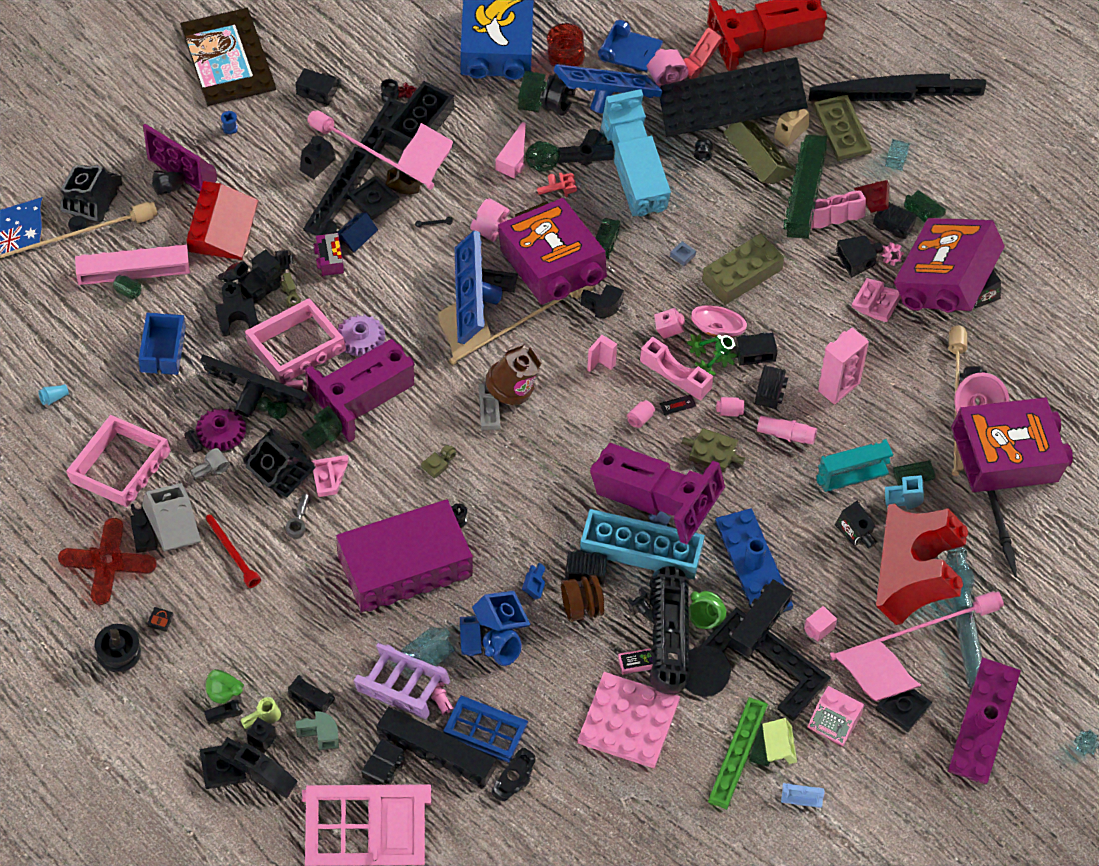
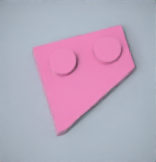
(329, 474)

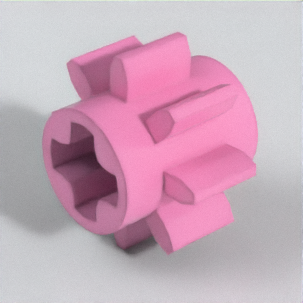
(895, 250)

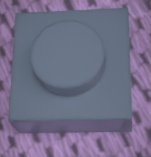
(683, 253)

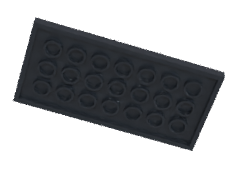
(732, 97)

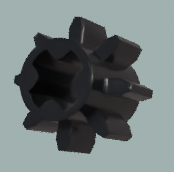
(284, 258)

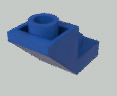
(470, 636)

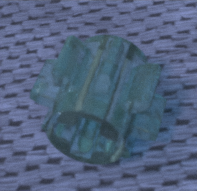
(1082, 740)

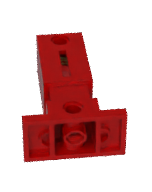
(768, 27)

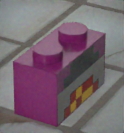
(329, 254)

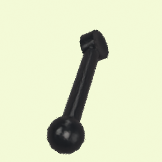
(449, 220)

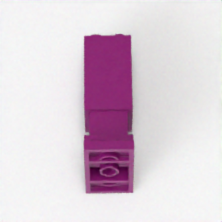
(654, 487)

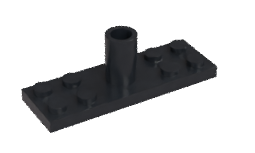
(254, 386)

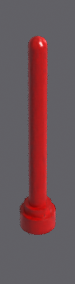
(250, 577)

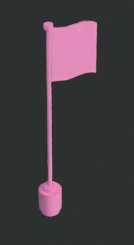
(419, 158)
(880, 670)

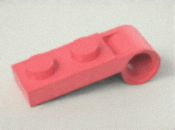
(702, 52)

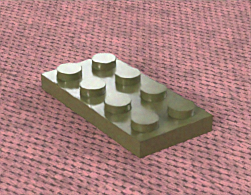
(842, 127)

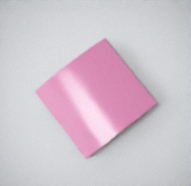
(876, 300)

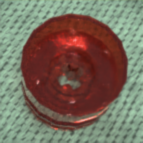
(565, 45)

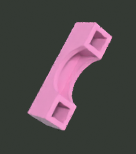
(658, 358)

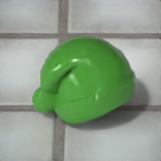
(706, 610)
(222, 686)

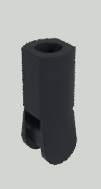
(219, 713)

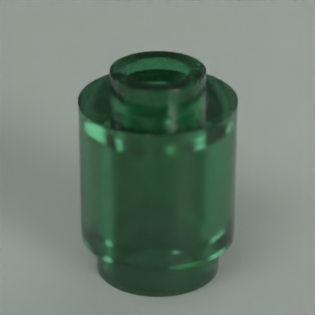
(127, 287)

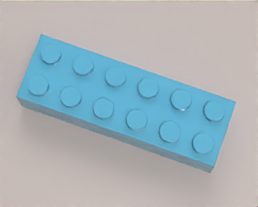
(640, 543)

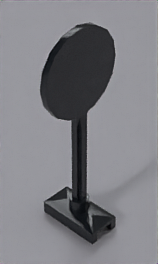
(707, 665)

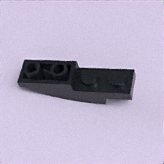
(258, 765)

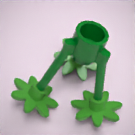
(723, 348)

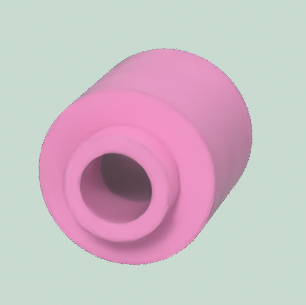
(730, 406)
(640, 414)

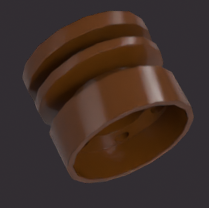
(586, 597)

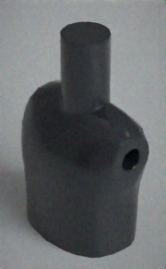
(234, 272)

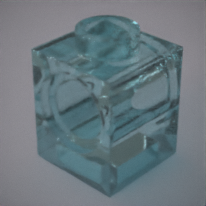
(897, 154)

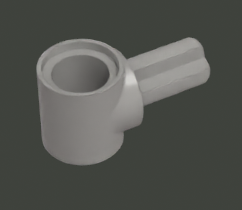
(214, 462)

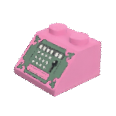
(835, 716)

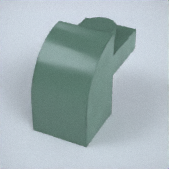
(323, 726)

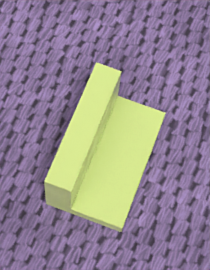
(779, 741)

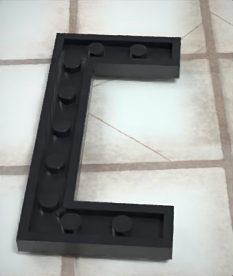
(810, 676)

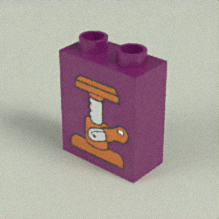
(552, 251)
(949, 264)
(1011, 444)

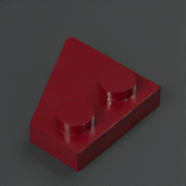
(876, 195)

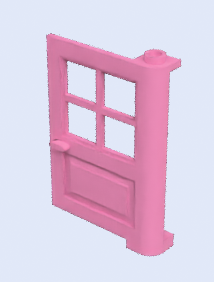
(393, 824)

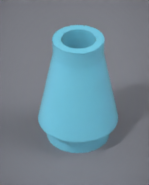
(52, 393)

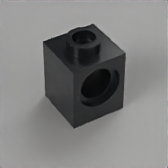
(261, 735)

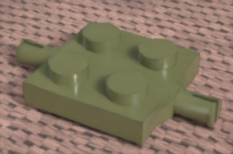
(713, 447)

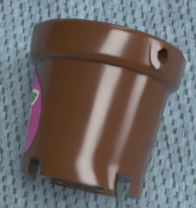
(514, 375)

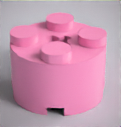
(667, 67)
(488, 218)

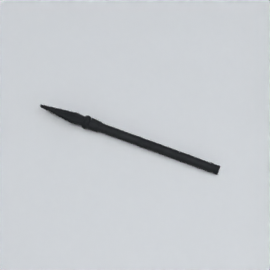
(1005, 540)

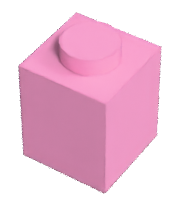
(820, 624)

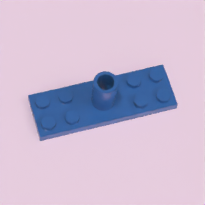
(605, 83)
(471, 289)
(748, 552)

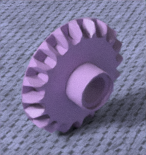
(361, 343)

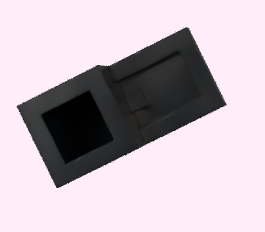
(605, 304)

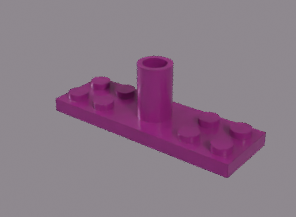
(978, 735)

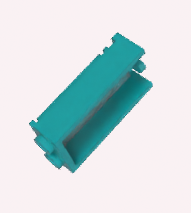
(854, 466)

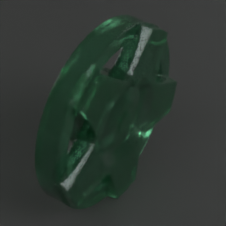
(542, 155)

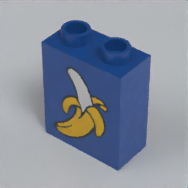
(496, 38)

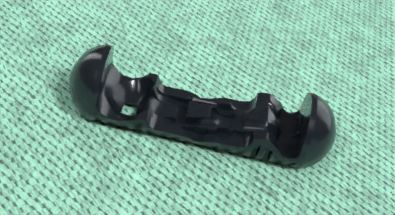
(671, 629)

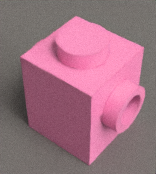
(669, 323)

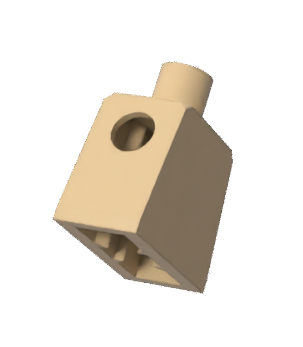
(795, 122)

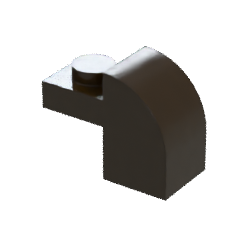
(402, 182)

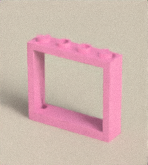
(285, 320)
(97, 445)

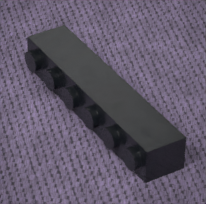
(436, 747)

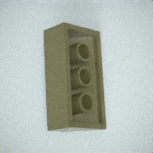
(759, 152)

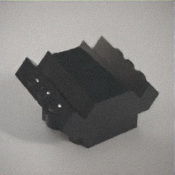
(89, 191)
(278, 463)

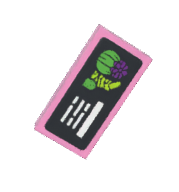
(635, 661)

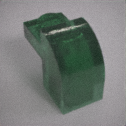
(326, 428)

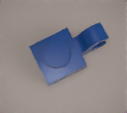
(533, 582)

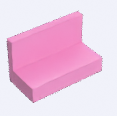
(602, 352)

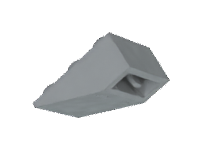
(171, 516)

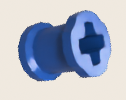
(229, 124)

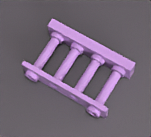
(401, 699)

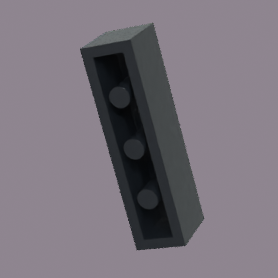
(760, 618)

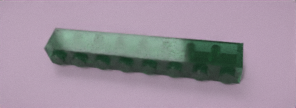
(805, 186)

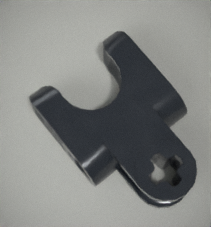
(234, 308)

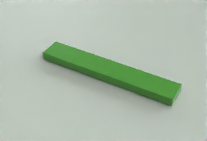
(737, 753)

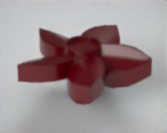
(406, 90)

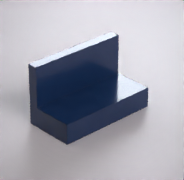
(357, 231)

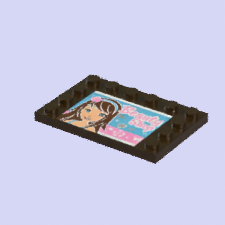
(227, 56)

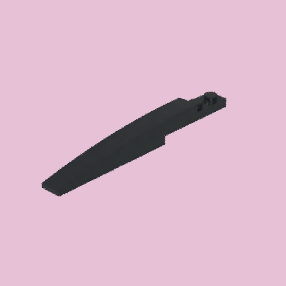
(898, 88)
(352, 170)

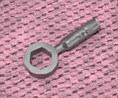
(297, 521)

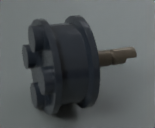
(559, 96)
(117, 647)

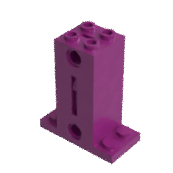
(362, 384)

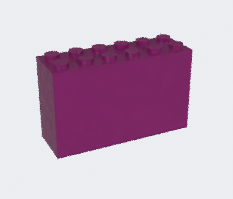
(404, 555)

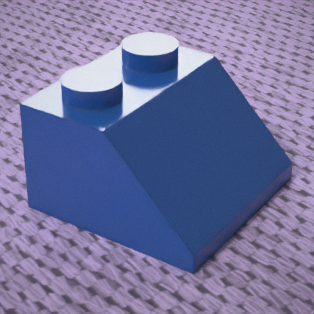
(501, 611)

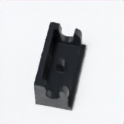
(310, 695)

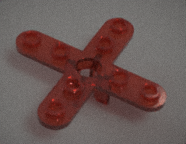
(105, 571)

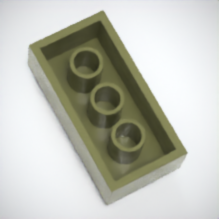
(742, 269)

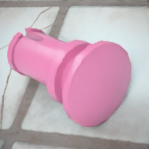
(441, 700)

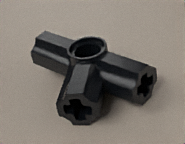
(587, 151)

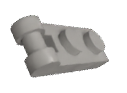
(488, 410)

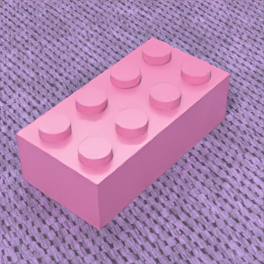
(843, 365)

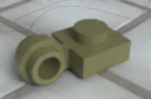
(288, 286)
(436, 464)

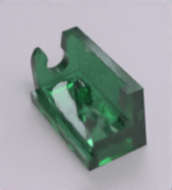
(608, 235)

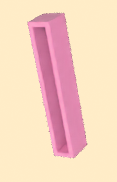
(133, 264)

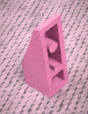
(512, 155)

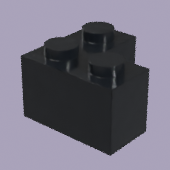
(262, 278)

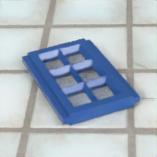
(486, 728)

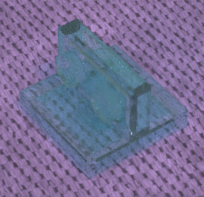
(430, 646)

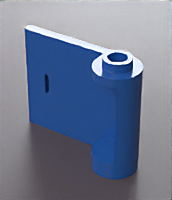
(628, 48)

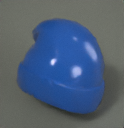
(502, 646)

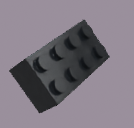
(426, 106)

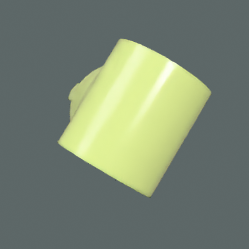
(263, 706)

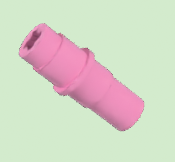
(787, 430)

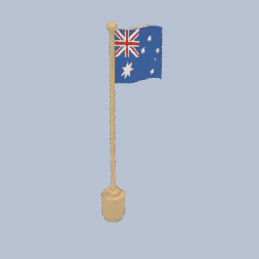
(23, 225)

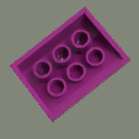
(176, 158)

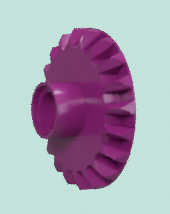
(221, 437)

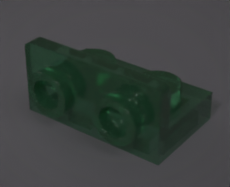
(923, 206)

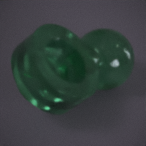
(275, 409)

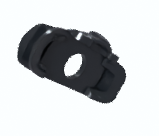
(522, 764)

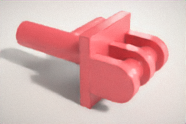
(567, 184)

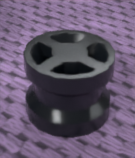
(703, 150)

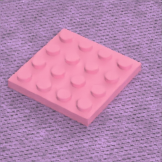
(628, 720)

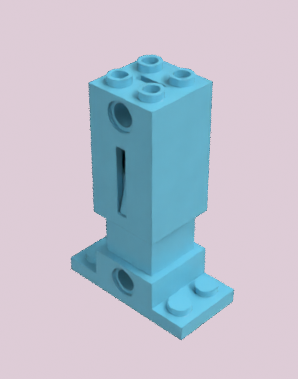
(635, 154)

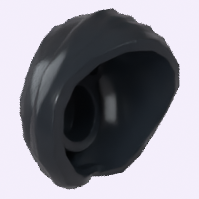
(167, 182)

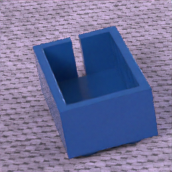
(162, 343)

